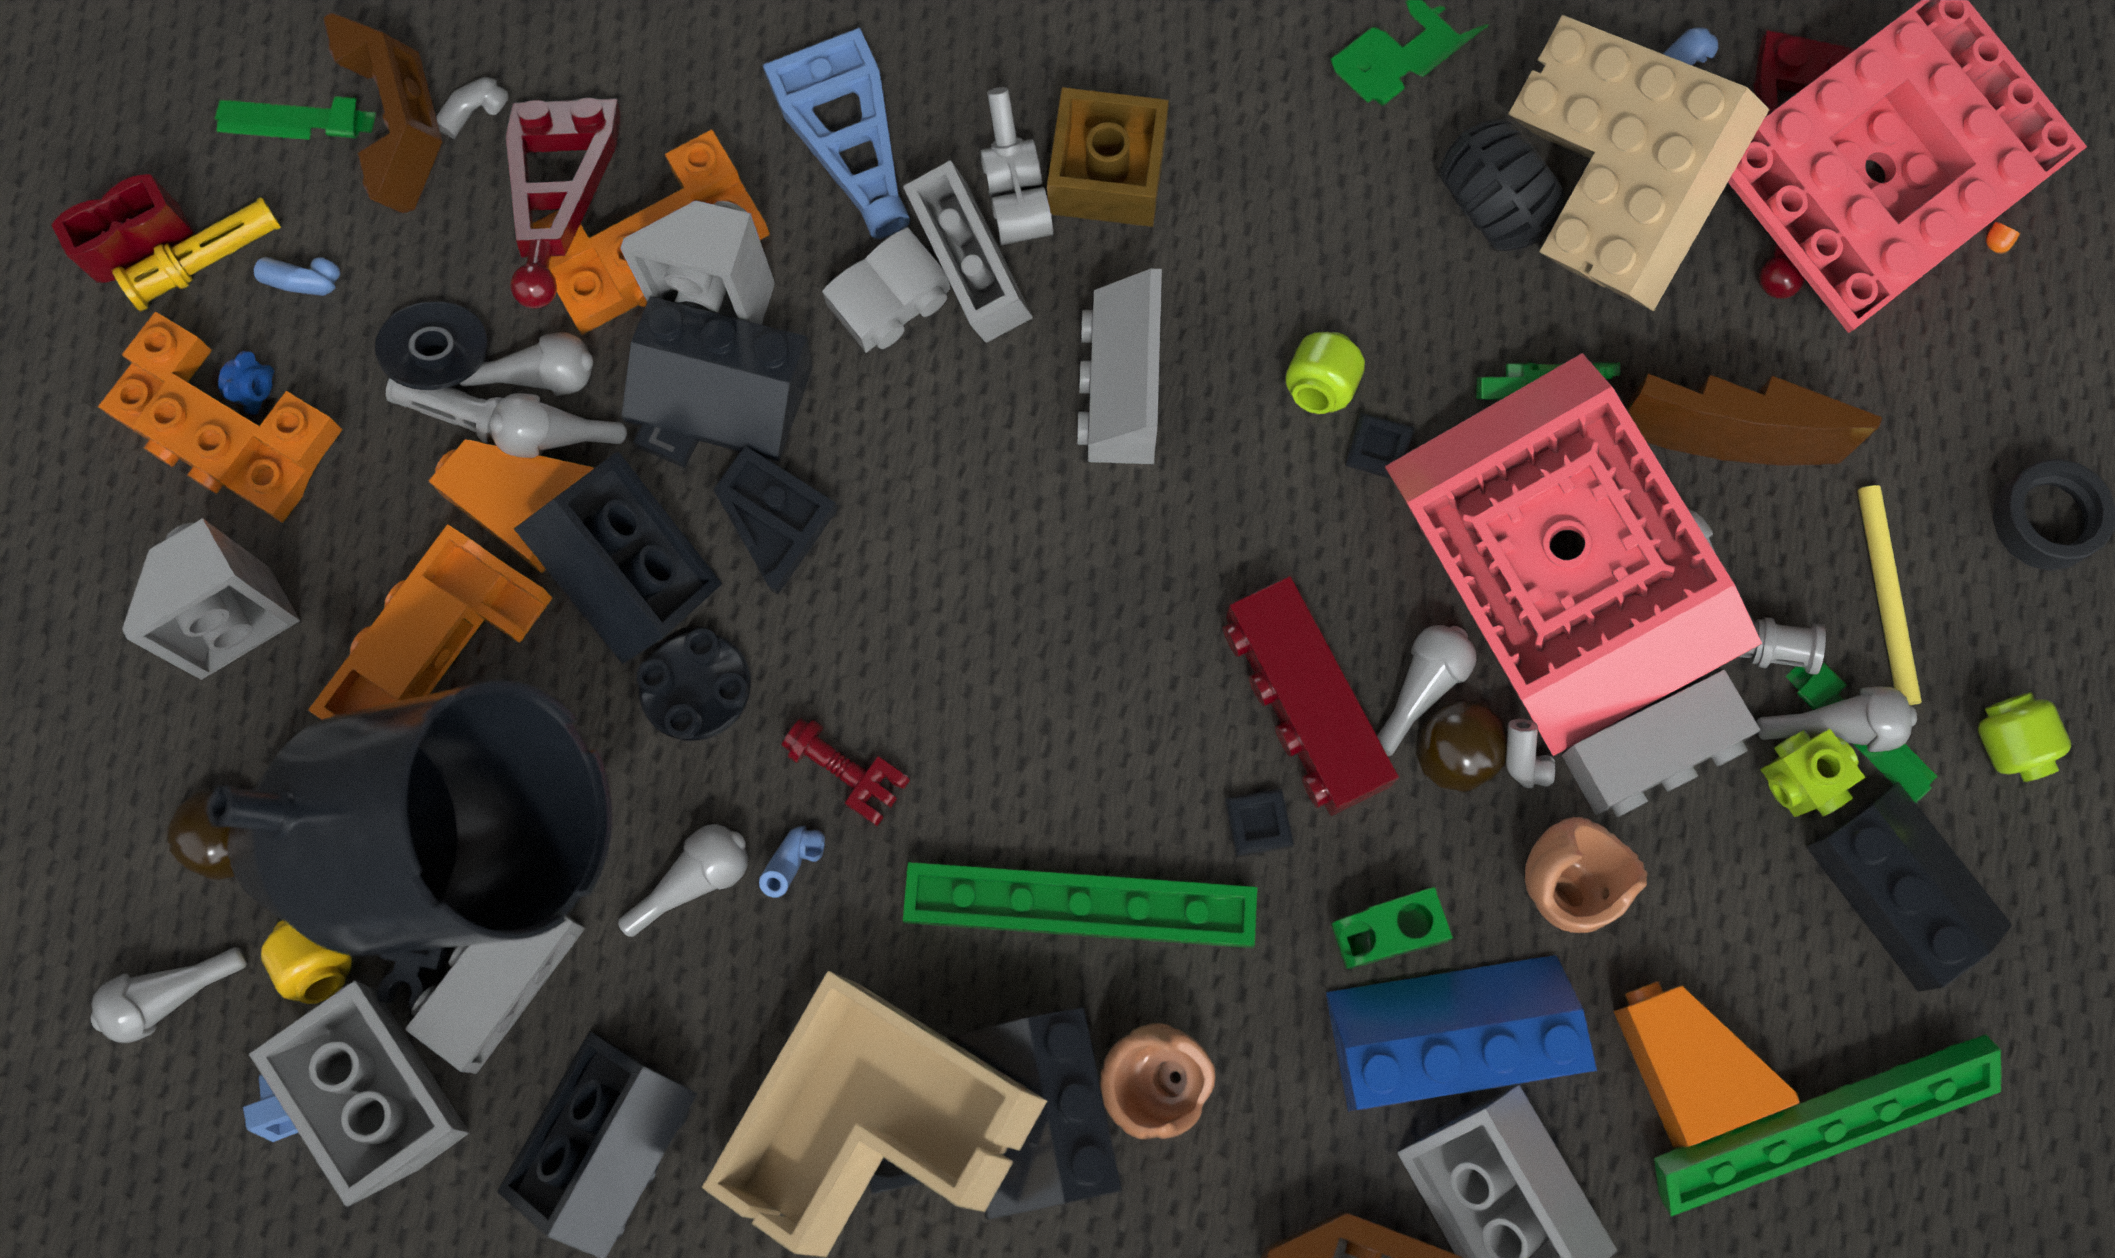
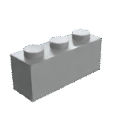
(967, 252)
(1662, 745)
(487, 994)

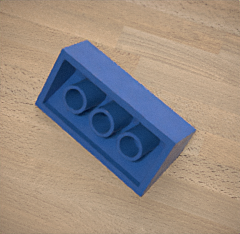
(1458, 1032)

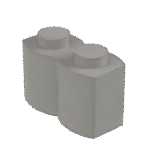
(887, 290)

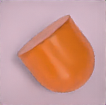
(2001, 238)

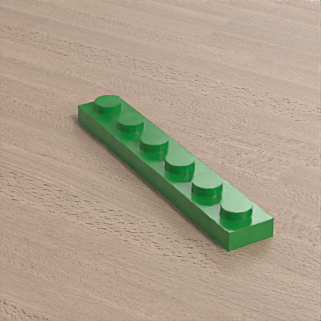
(1080, 905)
(1829, 1124)

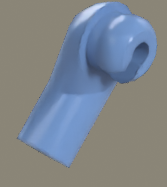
(1693, 46)
(288, 277)
(787, 859)

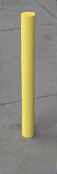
(1889, 593)

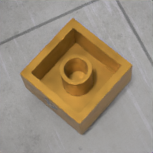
(1107, 156)

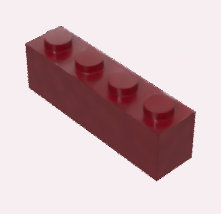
(1309, 696)

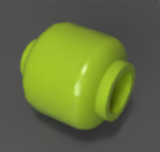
(1325, 372)
(2024, 736)

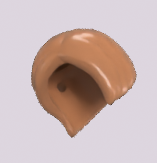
(1589, 868)
(1132, 1083)

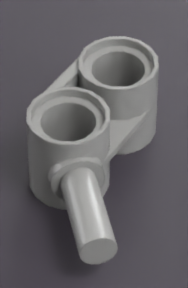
(1014, 177)

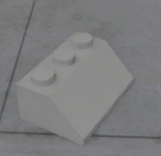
(703, 260)
(1122, 370)
(205, 601)
(358, 1093)
(1504, 1186)

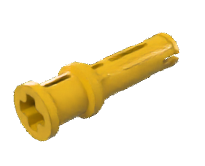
(176, 264)

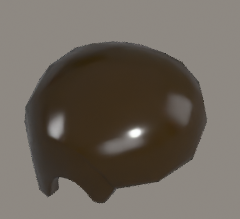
(1462, 746)
(196, 841)

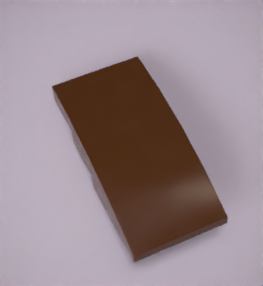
(1732, 423)

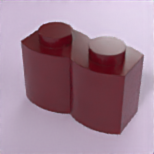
(121, 227)

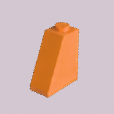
(502, 488)
(1696, 1067)

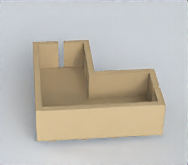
(1657, 148)
(862, 1088)

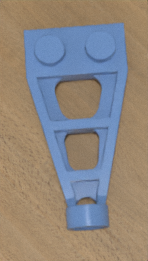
(823, 75)

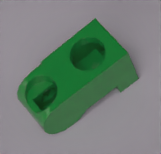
(1392, 929)

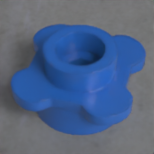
(246, 381)

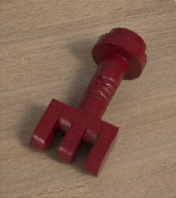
(804, 740)

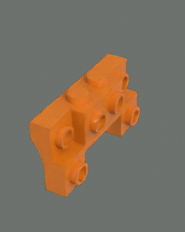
(594, 273)
(258, 463)
(429, 625)

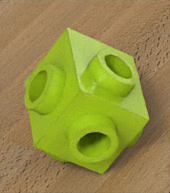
(1813, 773)

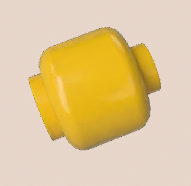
(301, 967)

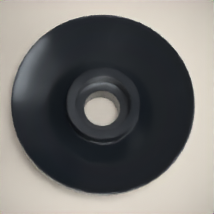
(430, 328)

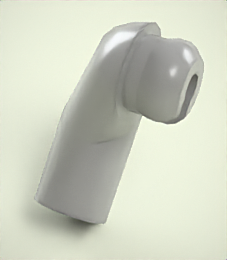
(467, 99)
(1522, 758)

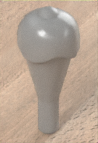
(555, 363)
(527, 426)
(1438, 662)
(1874, 718)
(710, 861)
(131, 1007)

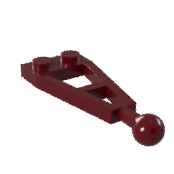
(1790, 66)
(548, 128)

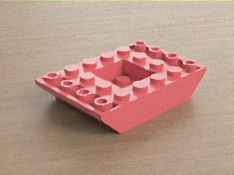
(1945, 122)
(1591, 632)

